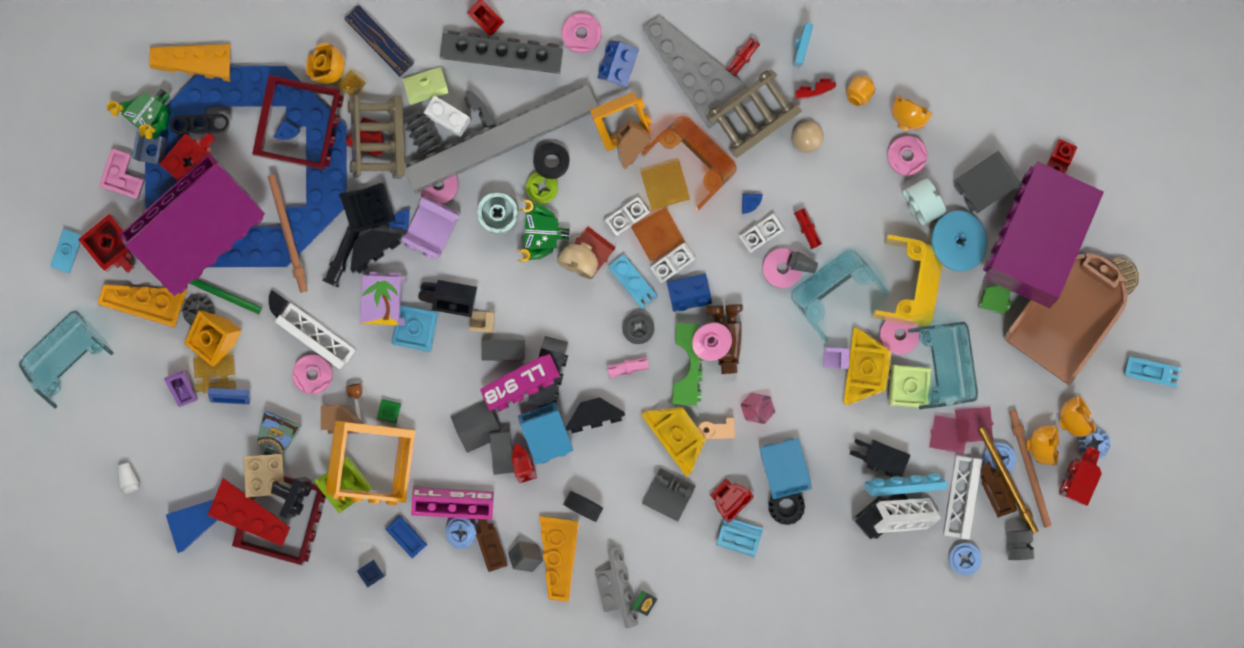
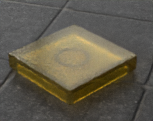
(665, 185)

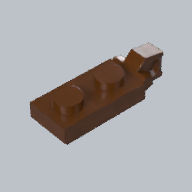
(997, 491)
(490, 546)

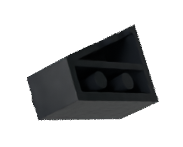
(557, 350)

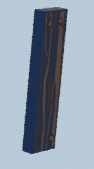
(379, 41)

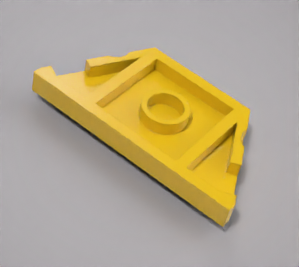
(867, 368)
(677, 435)

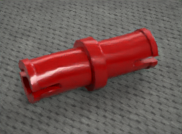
(743, 56)
(807, 228)

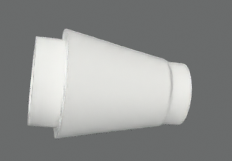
(127, 479)

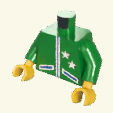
(144, 112)
(540, 232)

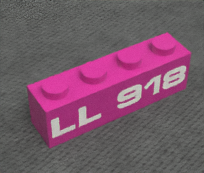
(519, 383)
(452, 503)

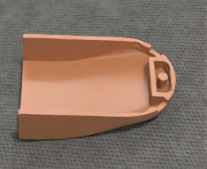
(1077, 322)

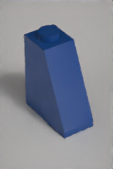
(190, 524)

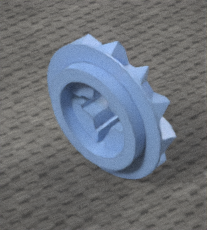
(1099, 435)
(1004, 450)
(454, 538)
(965, 568)

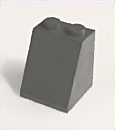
(986, 182)

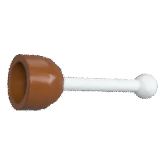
(354, 392)

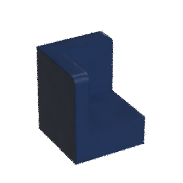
(370, 573)

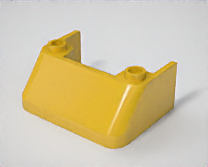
(921, 309)

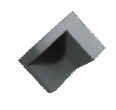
(525, 556)

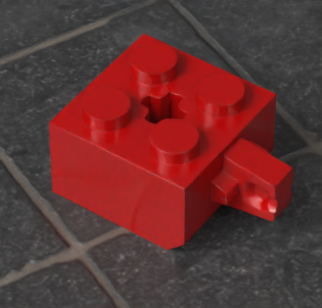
(186, 149)
(106, 256)
(1082, 477)

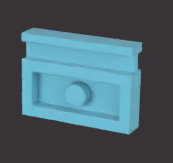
(739, 537)

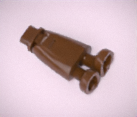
(730, 360)

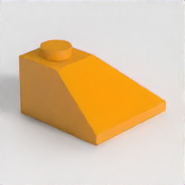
(212, 336)

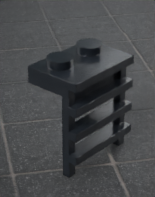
(367, 208)

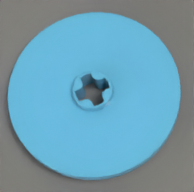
(969, 251)

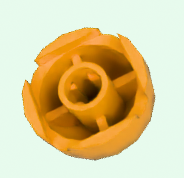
(325, 64)
(909, 114)
(1076, 418)
(1044, 445)

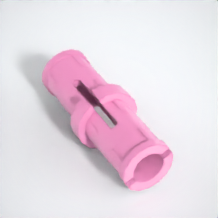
(627, 367)

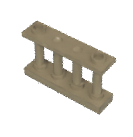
(394, 126)
(755, 133)

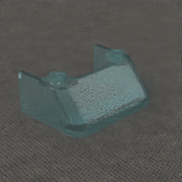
(810, 292)
(58, 352)
(952, 364)

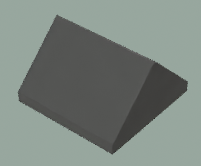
(474, 426)

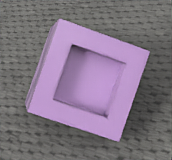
(836, 358)

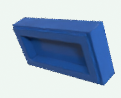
(229, 396)
(406, 536)

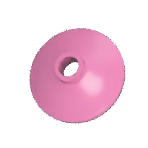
(712, 349)

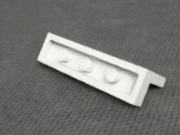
(310, 342)
(969, 503)
(910, 519)

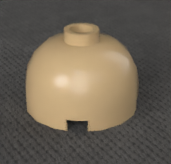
(579, 259)

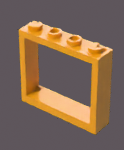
(402, 464)

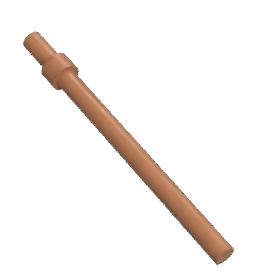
(298, 271)
(1018, 431)

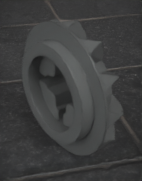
(204, 302)
(637, 318)

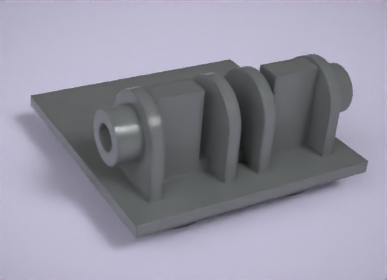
(669, 494)

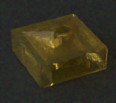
(352, 84)

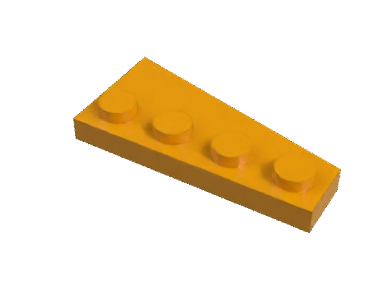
(196, 59)
(144, 302)
(559, 548)

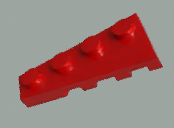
(247, 514)

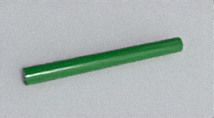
(226, 295)

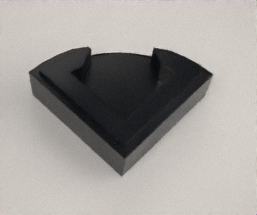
(276, 303)

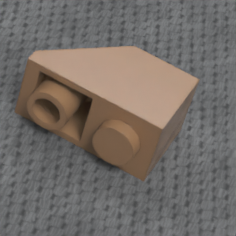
(631, 141)
(330, 413)

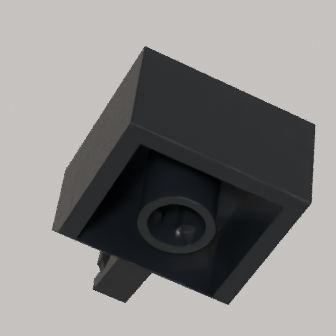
(871, 515)

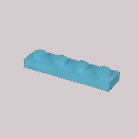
(900, 485)

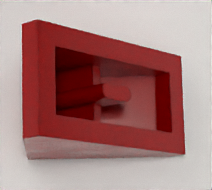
(485, 17)

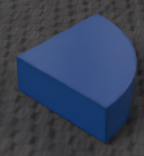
(286, 131)
(750, 202)
(402, 220)

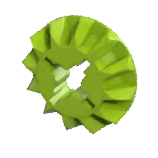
(545, 196)

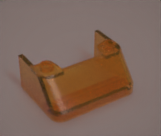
(720, 164)

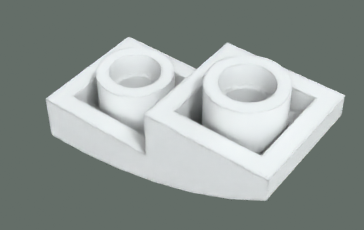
(626, 217)
(762, 233)
(673, 263)

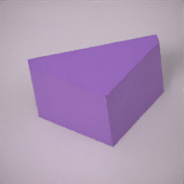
(181, 388)

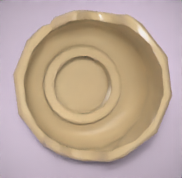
(807, 137)

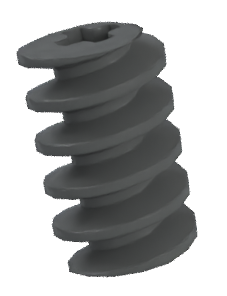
(421, 133)

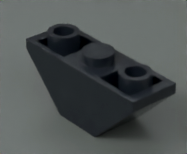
(371, 247)
(594, 413)

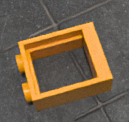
(614, 106)

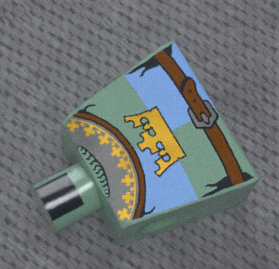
(276, 433)

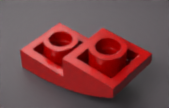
(821, 88)
(1062, 156)

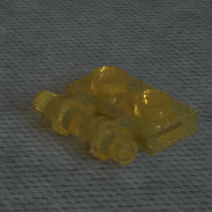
(223, 368)

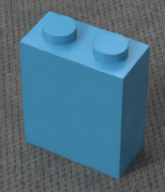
(545, 433)
(785, 468)

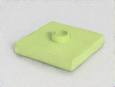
(425, 85)
(909, 386)

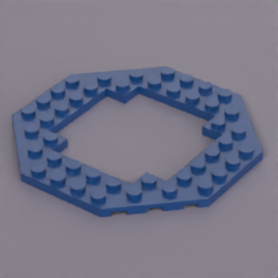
(303, 109)

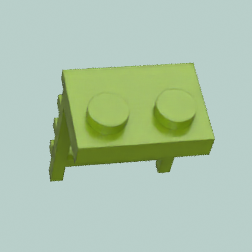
(351, 479)

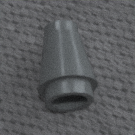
(800, 262)

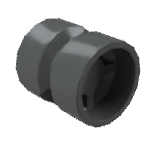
(1020, 545)

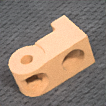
(718, 431)

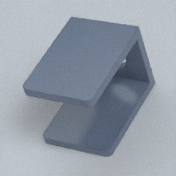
(140, 149)

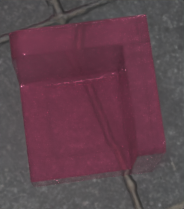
(757, 408)

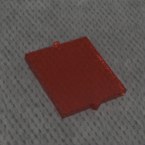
(599, 245)

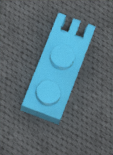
(632, 280)
(1151, 371)

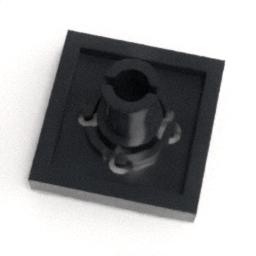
(293, 497)

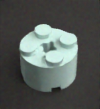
(924, 201)
(486, 213)

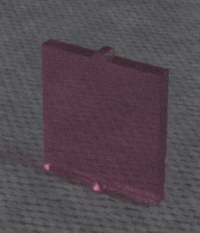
(977, 417)
(949, 434)

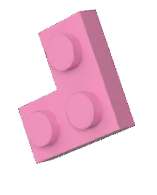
(115, 175)

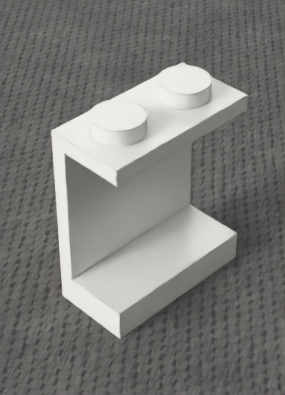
(447, 116)

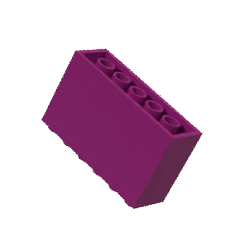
(192, 225)
(1042, 234)

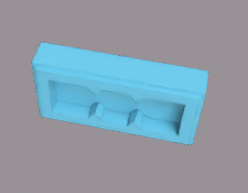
(66, 251)

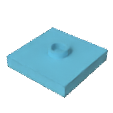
(801, 45)
(418, 328)

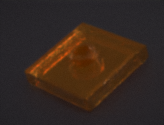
(658, 234)

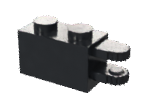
(449, 297)
(883, 457)

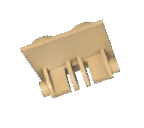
(262, 473)

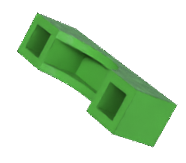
(995, 299)
(687, 391)

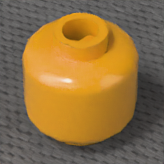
(860, 90)

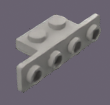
(615, 588)

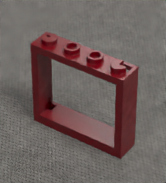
(265, 115)
(310, 535)

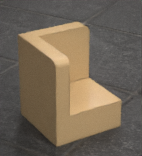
(482, 322)

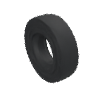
(551, 149)

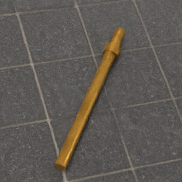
(1025, 514)

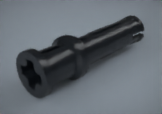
(337, 266)

